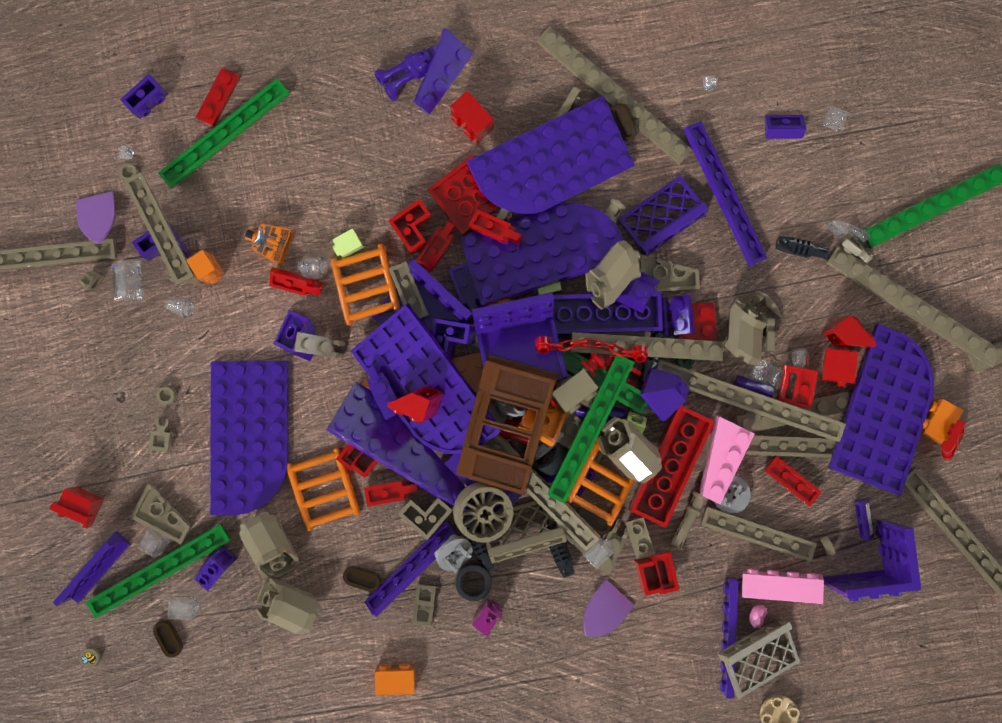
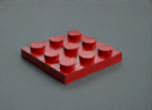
(460, 197)

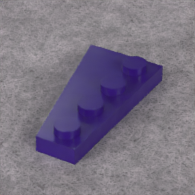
(441, 72)

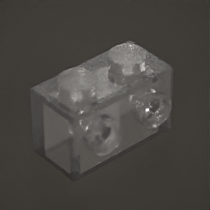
(127, 281)

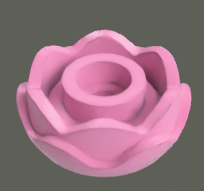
(757, 616)

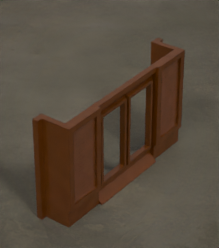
(519, 386)

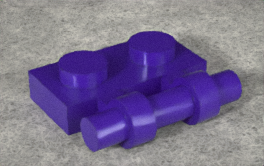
(681, 314)

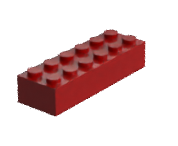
(679, 452)

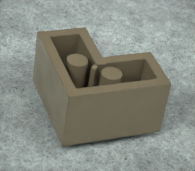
(425, 521)

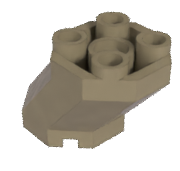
(613, 274)
(745, 331)
(630, 450)
(268, 545)
(287, 606)

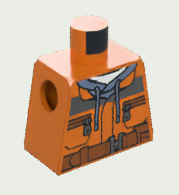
(270, 242)

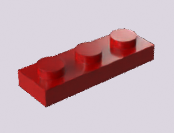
(218, 97)
(792, 481)

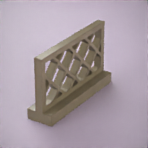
(531, 542)
(757, 641)

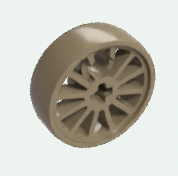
(503, 515)

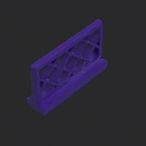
(672, 229)
(94, 570)

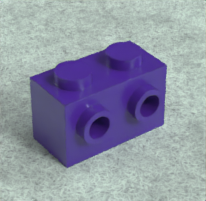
(144, 97)

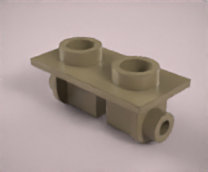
(640, 537)

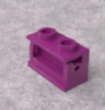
(486, 617)

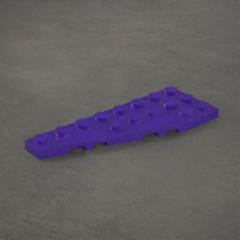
(392, 444)

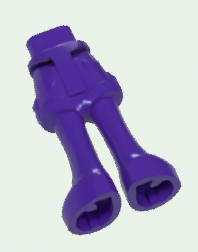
(415, 63)

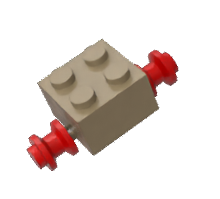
(579, 386)

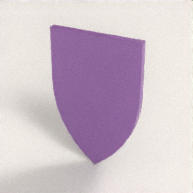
(96, 216)
(605, 610)

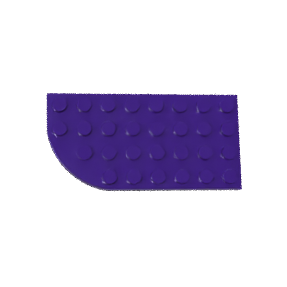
(553, 160)
(553, 248)
(413, 360)
(885, 413)
(248, 434)

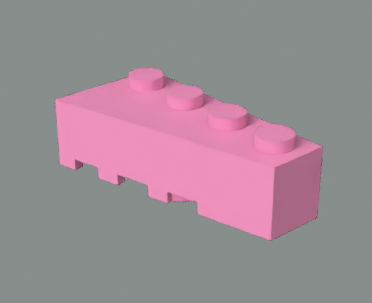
(724, 456)
(783, 586)

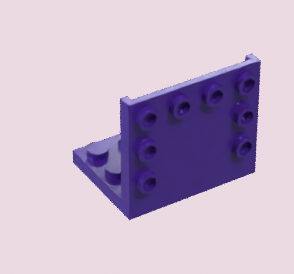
(435, 298)
(511, 332)
(899, 567)

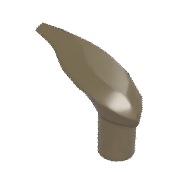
(767, 302)

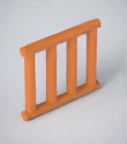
(346, 299)
(581, 480)
(298, 487)

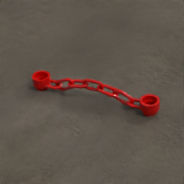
(543, 345)

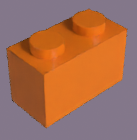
(205, 267)
(939, 420)
(395, 679)

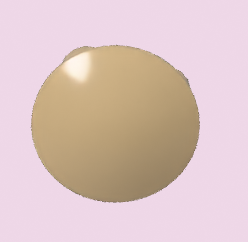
(779, 710)

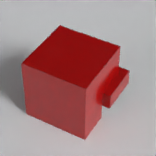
(839, 366)
(357, 460)
(78, 505)
(657, 574)

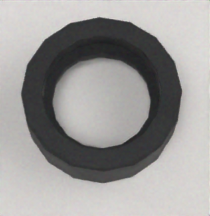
(553, 466)
(473, 596)

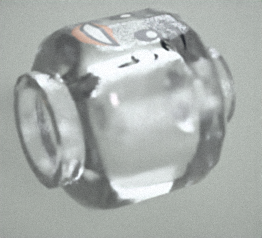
(312, 266)

